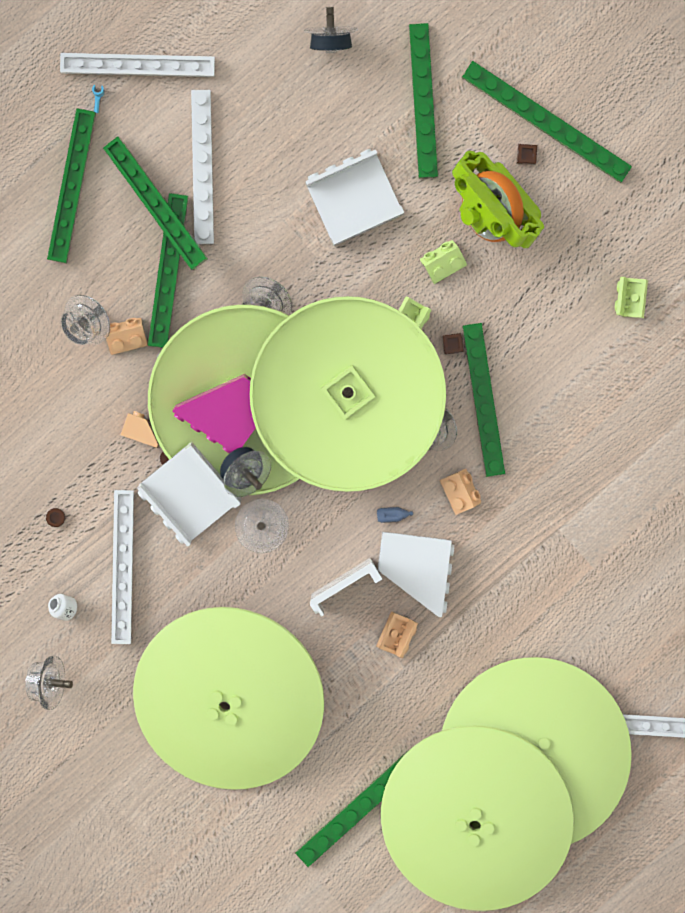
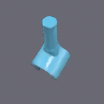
(97, 98)

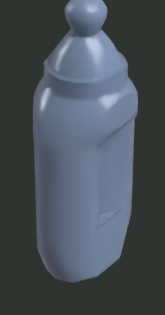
(392, 514)

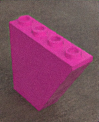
(221, 413)

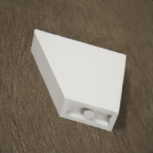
(418, 567)

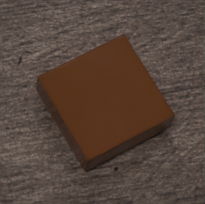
(527, 154)
(452, 343)

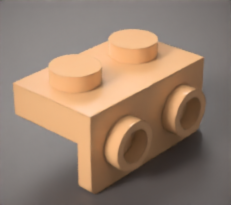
(126, 336)
(461, 491)
(397, 634)

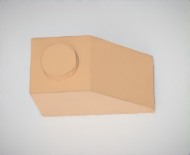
(139, 429)

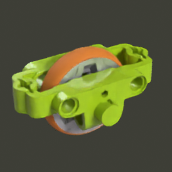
(495, 202)

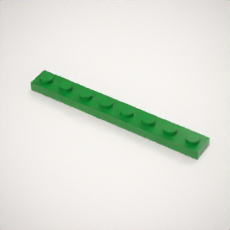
(423, 100)
(71, 185)
(155, 203)
(166, 280)
(483, 399)
(345, 819)

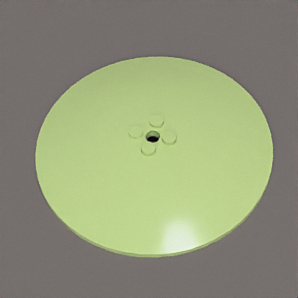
(200, 357)
(337, 438)
(233, 660)
(565, 718)
(485, 779)

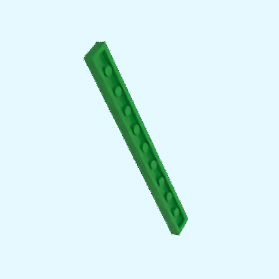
(546, 122)

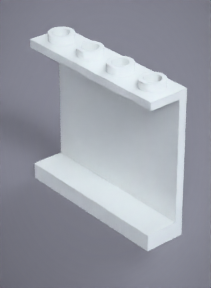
(353, 197)
(187, 494)

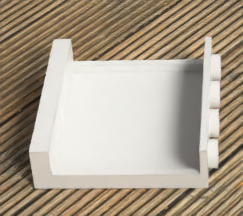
(342, 582)

